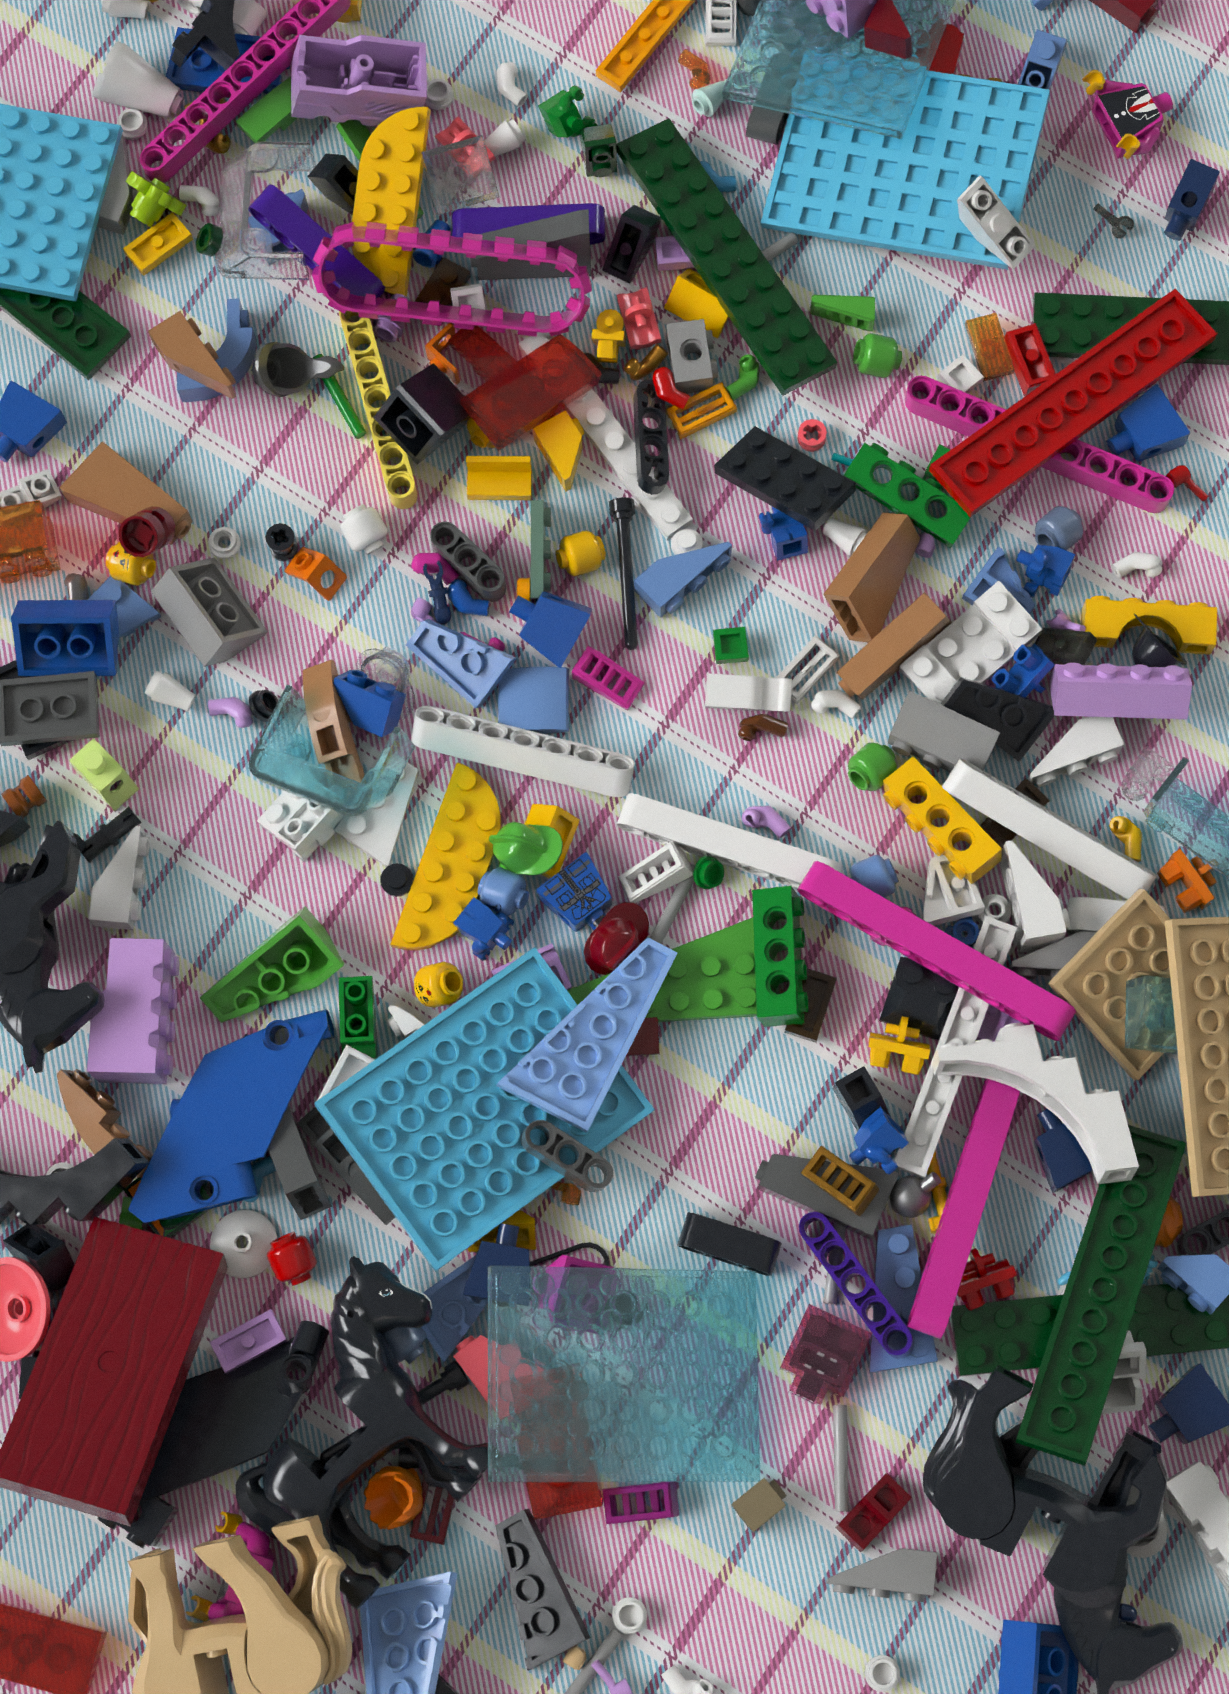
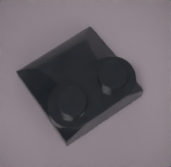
(921, 997)

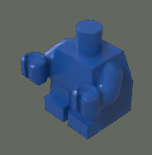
(787, 534)
(1046, 567)
(484, 928)
(877, 1140)

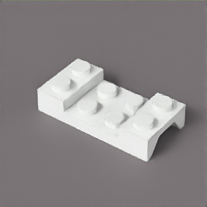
(972, 644)

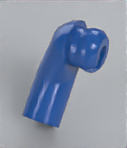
(463, 600)

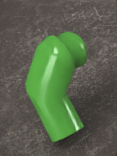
(748, 377)

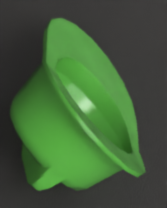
(527, 848)

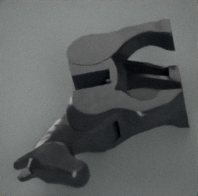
(29, 946)
(990, 1495)

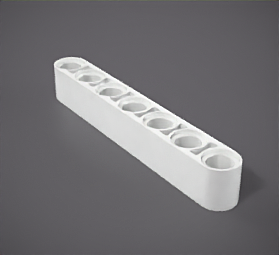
(522, 751)
(1047, 830)
(719, 840)

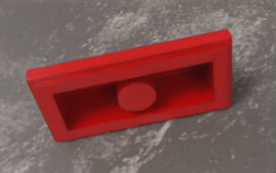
(1029, 357)

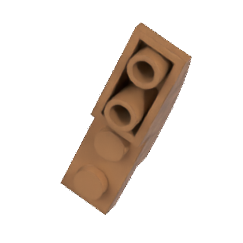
(330, 722)
(92, 1112)

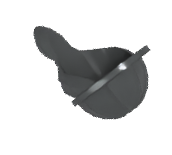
(287, 369)

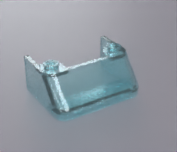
(283, 757)
(1190, 820)

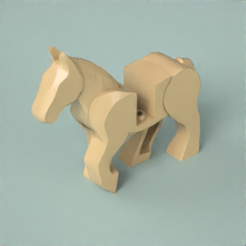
(272, 1649)

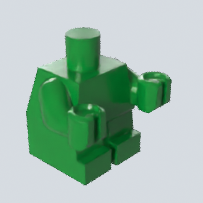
(562, 114)

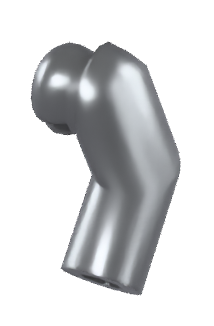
(76, 587)

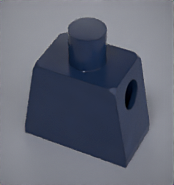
(1190, 199)
(1060, 1153)
(500, 1253)
(1191, 1408)

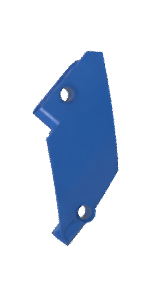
(228, 1120)

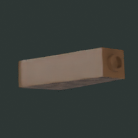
(118, 490)
(872, 577)
(892, 646)

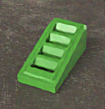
(848, 310)

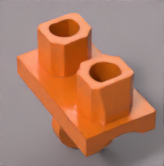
(1197, 892)

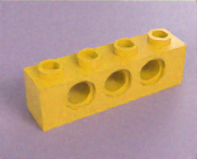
(914, 780)

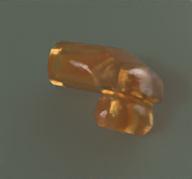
(699, 69)

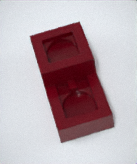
(873, 1512)

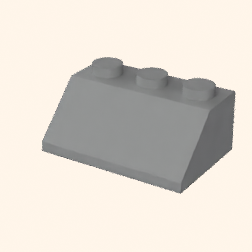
(208, 610)
(940, 735)

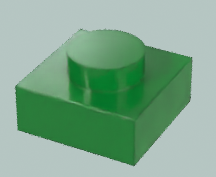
(730, 645)

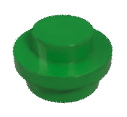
(708, 872)

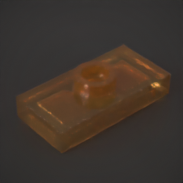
(989, 346)

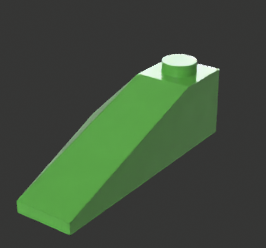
(286, 963)

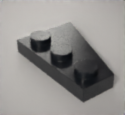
(1014, 716)

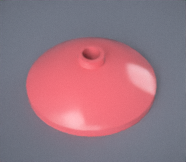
(23, 1309)

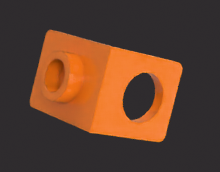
(433, 353)
(310, 566)

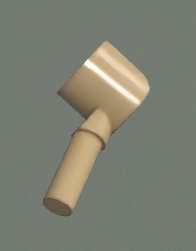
(575, 1657)

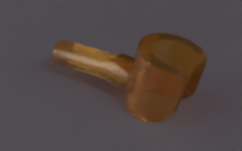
(570, 1193)

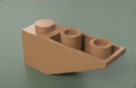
(186, 354)

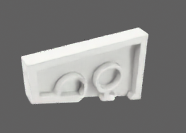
(380, 826)

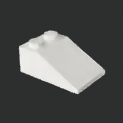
(1032, 902)

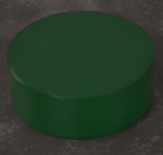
(209, 239)

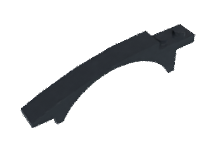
(212, 33)

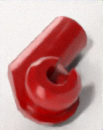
(666, 389)

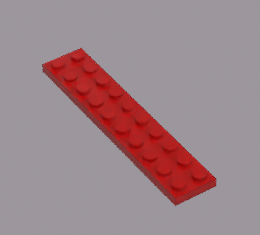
(1072, 402)

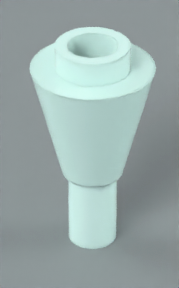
(708, 98)

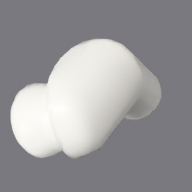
(835, 699)

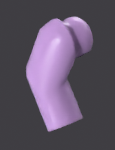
(233, 707)
(765, 817)

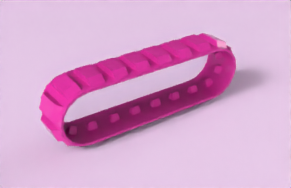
(433, 312)

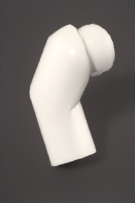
(506, 84)
(203, 196)
(1138, 560)
(680, 1685)

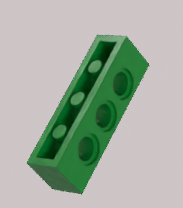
(889, 494)
(768, 908)

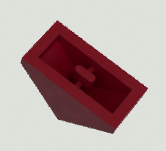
(887, 31)

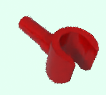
(1182, 475)

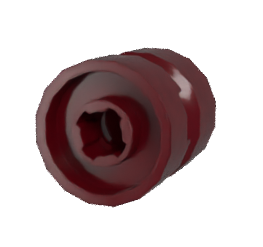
(146, 531)

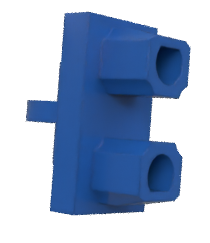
(1026, 673)

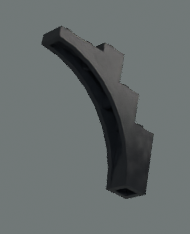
(83, 1188)

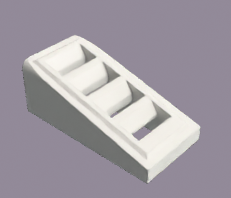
(720, 39)
(671, 876)

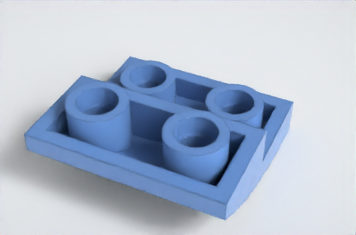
(535, 699)

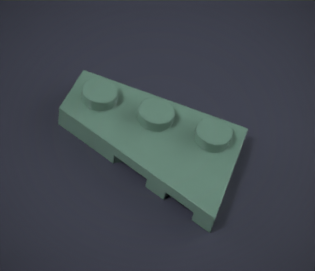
(540, 548)

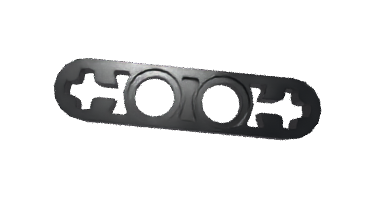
(648, 436)

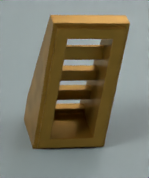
(863, 1199)

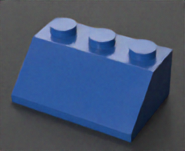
(65, 637)
(1036, 1660)

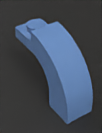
(235, 353)

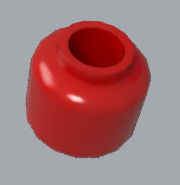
(291, 1258)

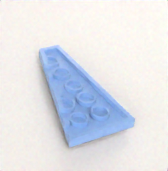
(583, 1053)
(406, 1634)

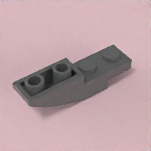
(339, 1158)

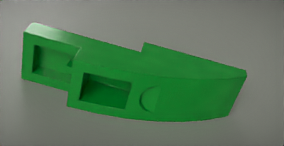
(358, 1014)

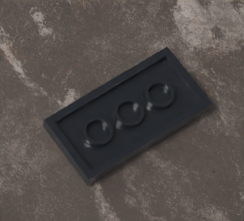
(785, 478)

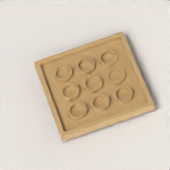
(1096, 977)

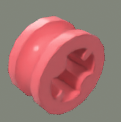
(812, 444)

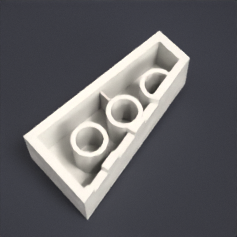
(1204, 1513)

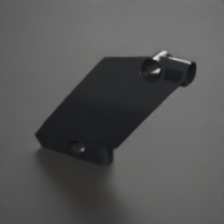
(234, 1415)

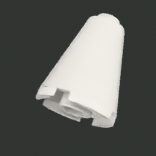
(136, 84)

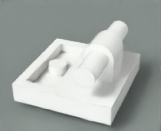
(300, 823)

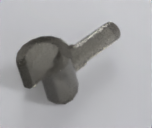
(1115, 222)

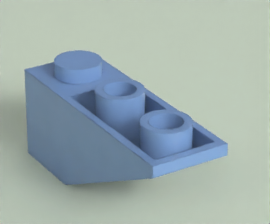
(1043, 60)
(675, 576)

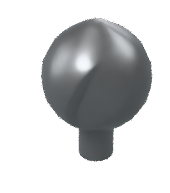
(913, 1195)

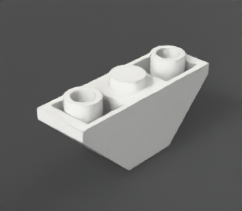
(993, 223)

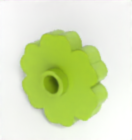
(152, 199)

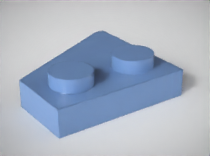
(997, 570)

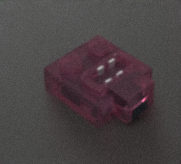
(823, 1355)

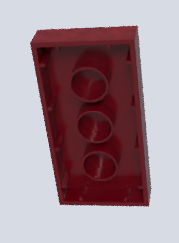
(111, 1371)

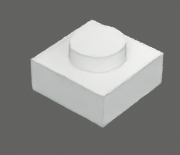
(469, 295)
(961, 375)

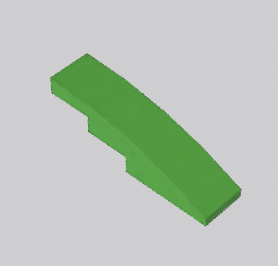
(268, 114)

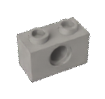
(688, 338)

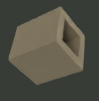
(760, 1503)

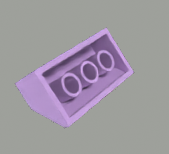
(1120, 691)

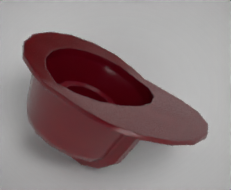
(616, 937)

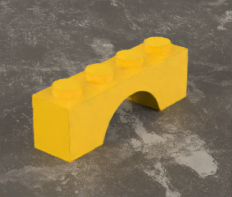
(1189, 626)

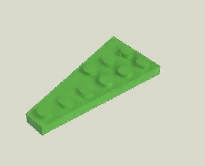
(706, 980)

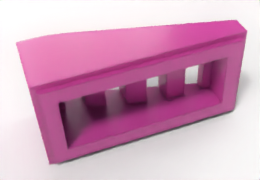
(602, 661)

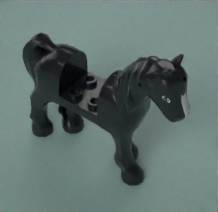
(394, 1418)

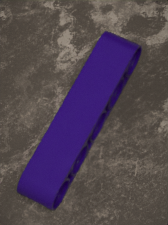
(495, 218)
(304, 235)
(852, 1268)

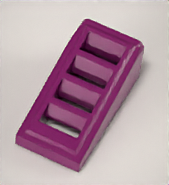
(670, 1500)

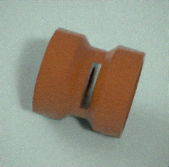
(18, 802)

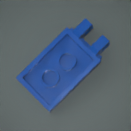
(203, 70)

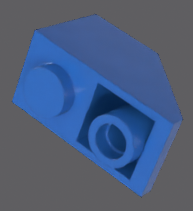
(370, 703)

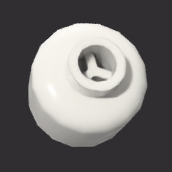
(363, 529)

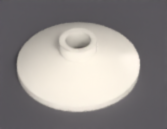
(251, 1259)

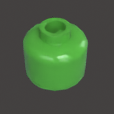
(877, 355)
(871, 766)

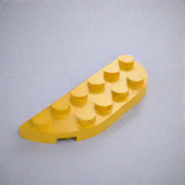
(390, 192)
(451, 863)

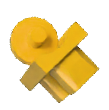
(609, 335)
(913, 1051)

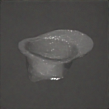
(389, 667)

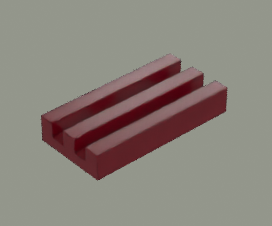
(428, 1535)

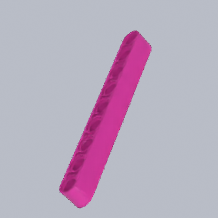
(240, 93)
(1076, 470)
(936, 950)
(963, 1209)

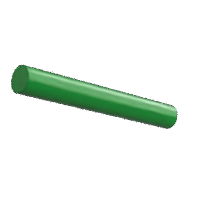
(343, 405)

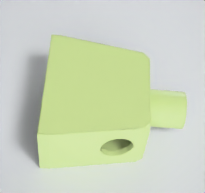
(101, 772)

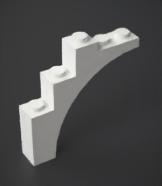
(1056, 1083)

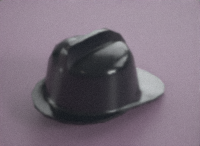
(1154, 650)

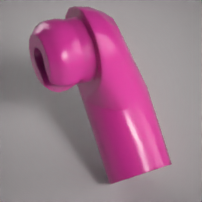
(431, 559)

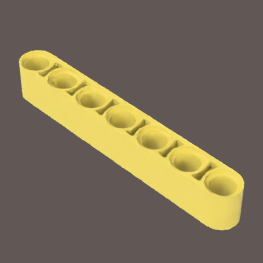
(371, 391)

